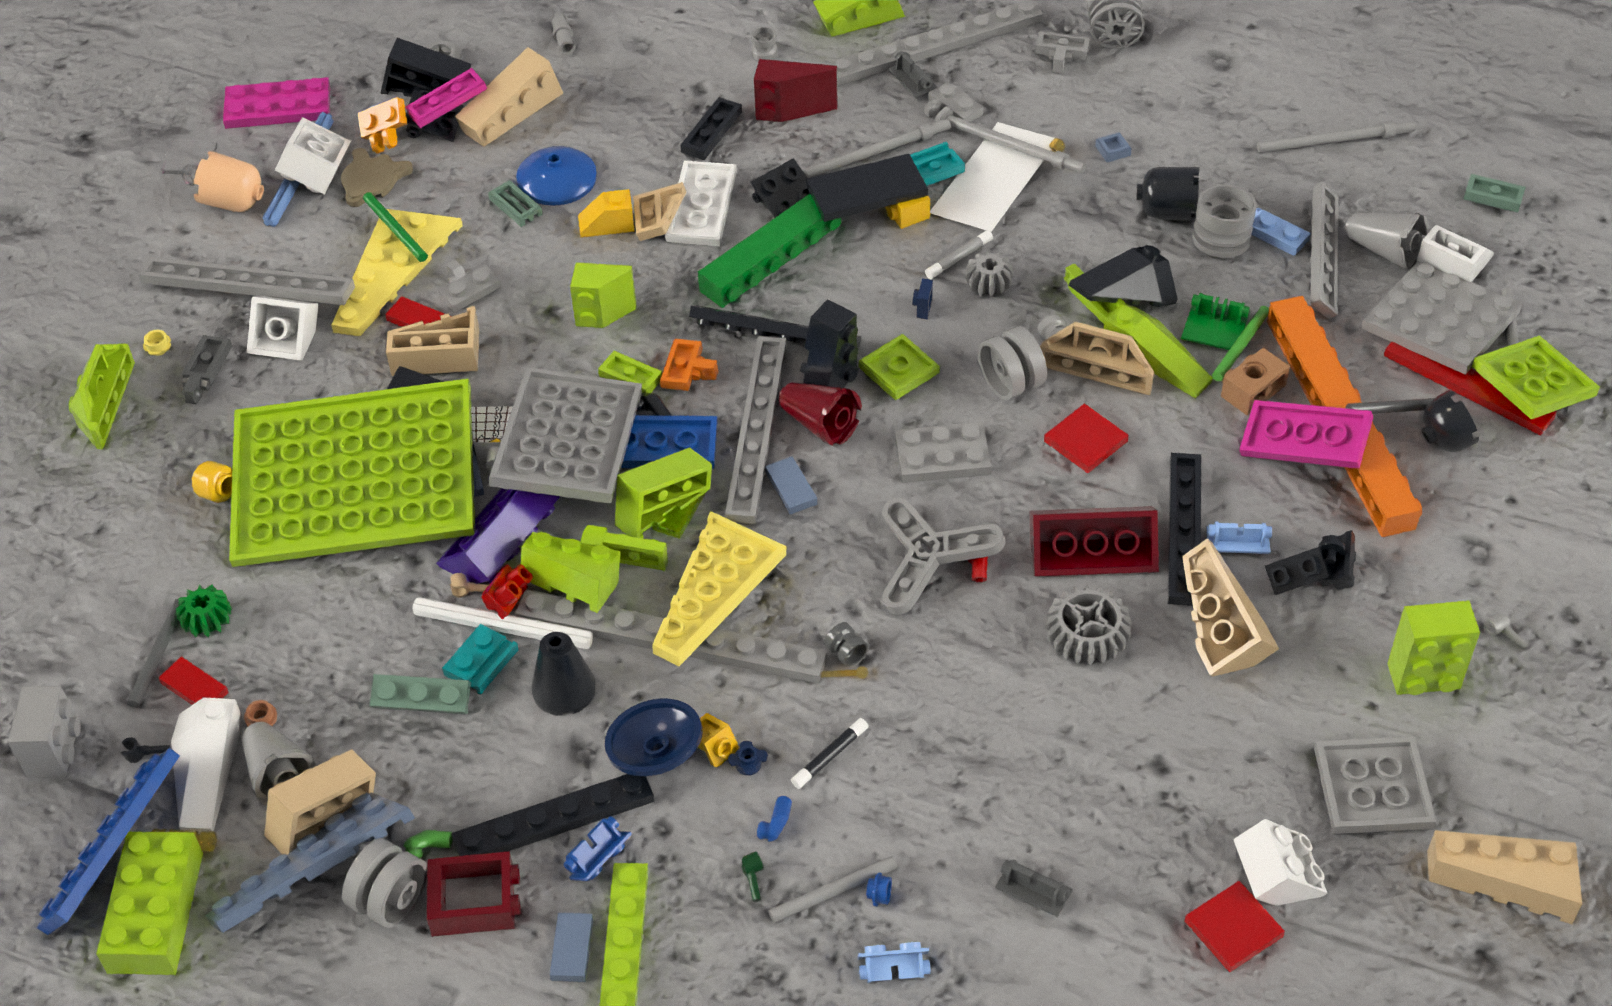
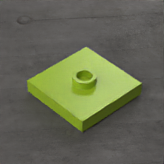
(899, 366)

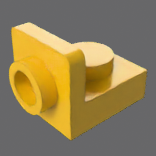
(717, 740)

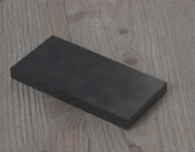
(866, 187)

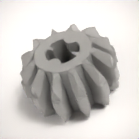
(989, 274)

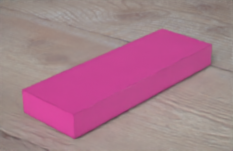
(446, 97)

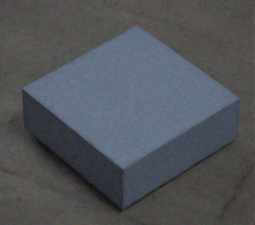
(1113, 147)

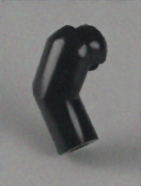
(653, 403)

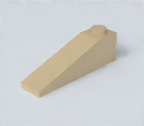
(1226, 621)

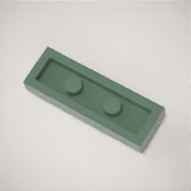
(420, 694)

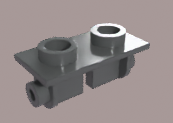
(911, 75)
(1033, 887)

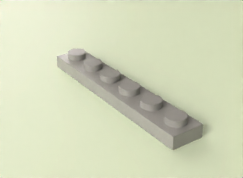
(1324, 251)

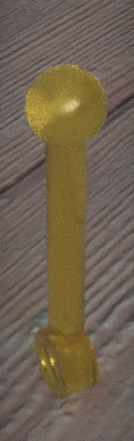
(861, 672)

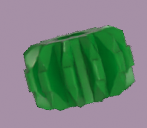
(203, 610)

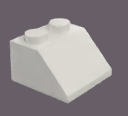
(281, 327)

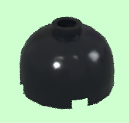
(1448, 424)

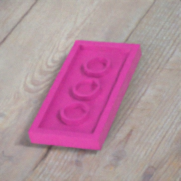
(275, 102)
(1306, 433)

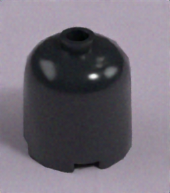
(1170, 193)

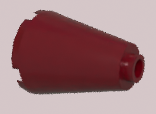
(822, 410)

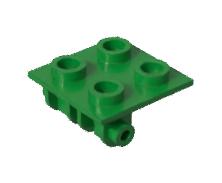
(1215, 322)

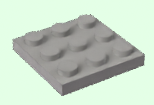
(1374, 785)

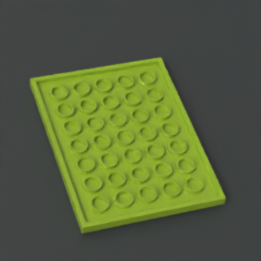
(352, 473)

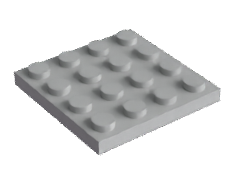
(1441, 316)

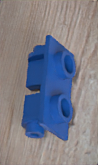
(586, 861)

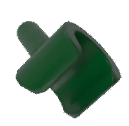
(750, 865)

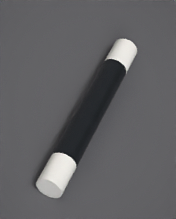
(829, 753)

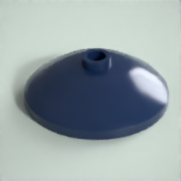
(653, 737)

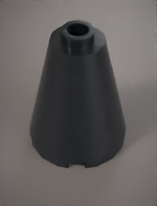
(561, 676)

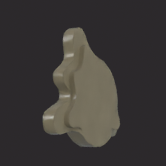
(371, 175)

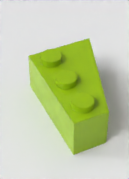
(852, 15)
(659, 487)
(572, 567)

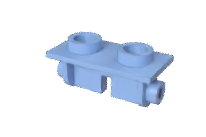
(1235, 539)
(879, 962)

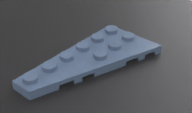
(312, 857)

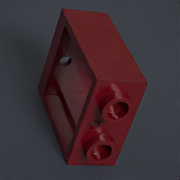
(476, 919)

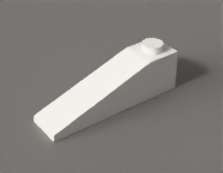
(206, 744)

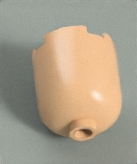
(227, 183)

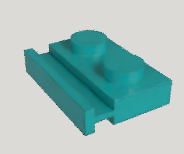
(938, 163)
(480, 658)

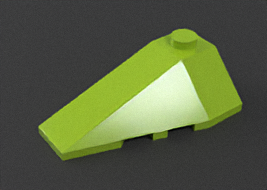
(1160, 348)

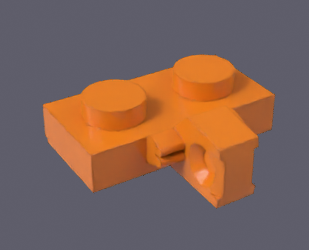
(685, 365)

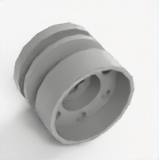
(1115, 22)
(1224, 220)

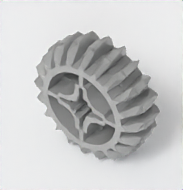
(1085, 615)

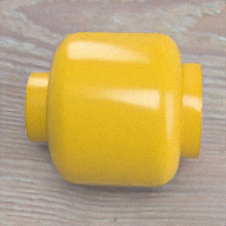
(213, 481)

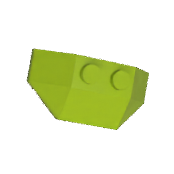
(101, 390)

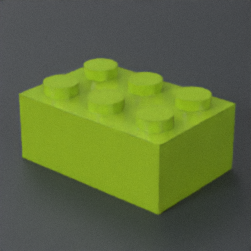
(1433, 647)

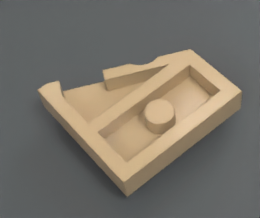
(656, 210)

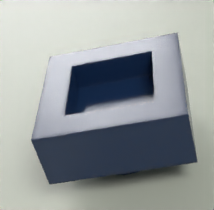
(923, 298)

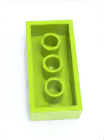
(150, 903)

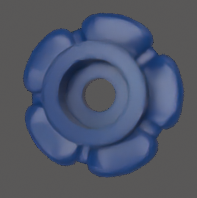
(879, 889)

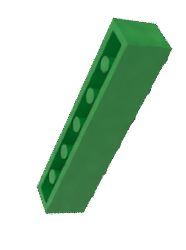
(764, 252)

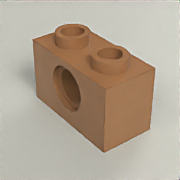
(1254, 379)

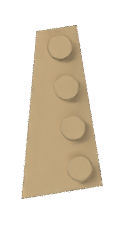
(510, 98)
(1509, 869)

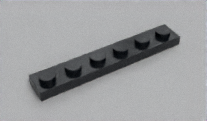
(759, 325)
(1183, 521)
(555, 816)

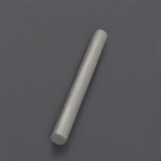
(831, 889)

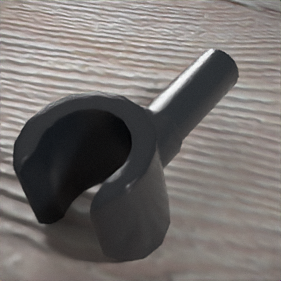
(137, 752)

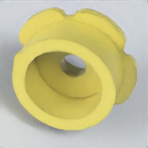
(156, 342)

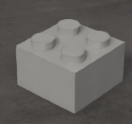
(44, 731)

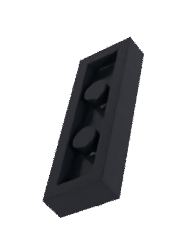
(711, 128)

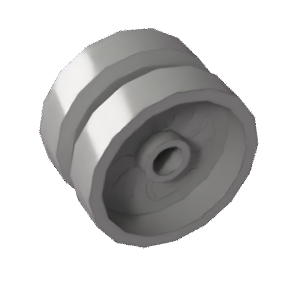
(1012, 362)
(384, 883)

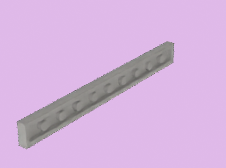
(938, 41)
(641, 629)

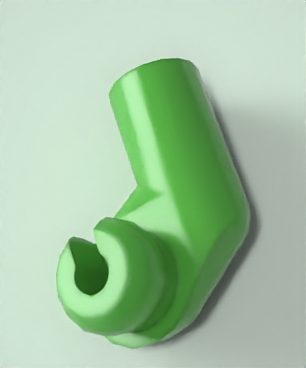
(428, 838)

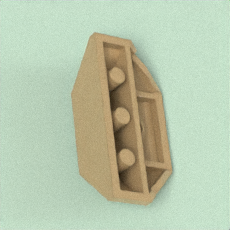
(1099, 357)

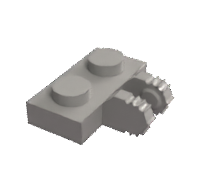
(951, 101)

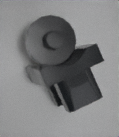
(1339, 559)
(1297, 571)

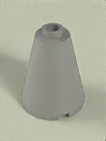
(1389, 234)
(272, 758)

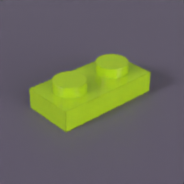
(627, 369)

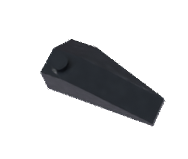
(1131, 276)

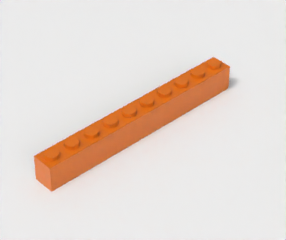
(1328, 385)

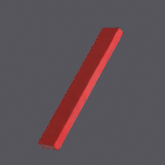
(1470, 386)

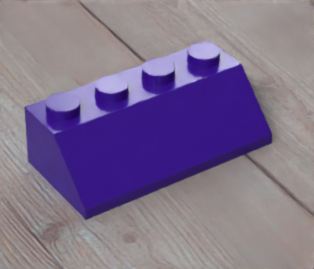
(498, 532)

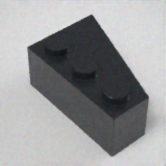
(419, 67)
(831, 347)

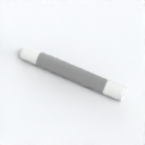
(959, 254)

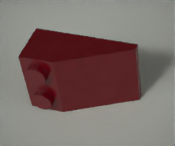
(793, 90)

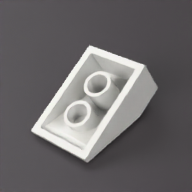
(312, 156)

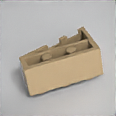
(436, 346)
(314, 796)

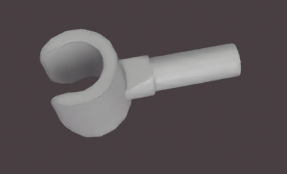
(1500, 623)

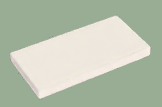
(705, 204)

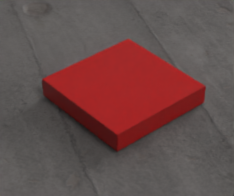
(1086, 438)
(1234, 926)

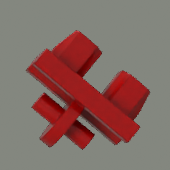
(506, 589)

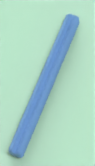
(287, 188)

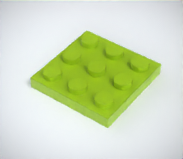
(1535, 377)

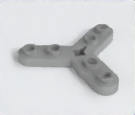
(920, 565)

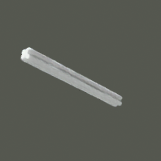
(510, 624)

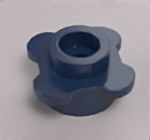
(748, 766)

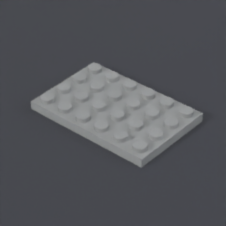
(566, 435)

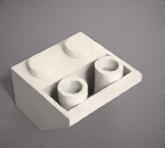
(1453, 254)
(1279, 864)

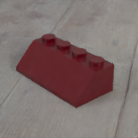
(1094, 541)

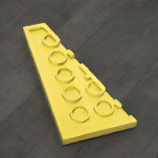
(389, 266)
(715, 581)

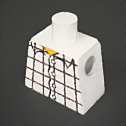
(488, 430)

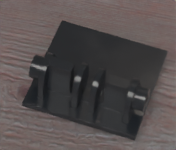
(444, 126)
(781, 187)

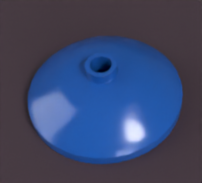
(556, 175)

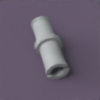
(562, 33)

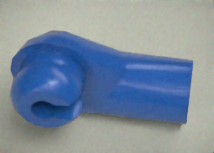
(778, 820)

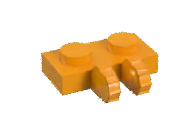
(381, 122)

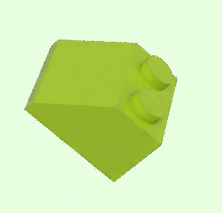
(601, 293)

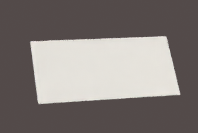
(991, 180)

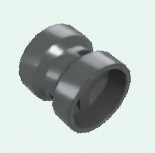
(847, 645)

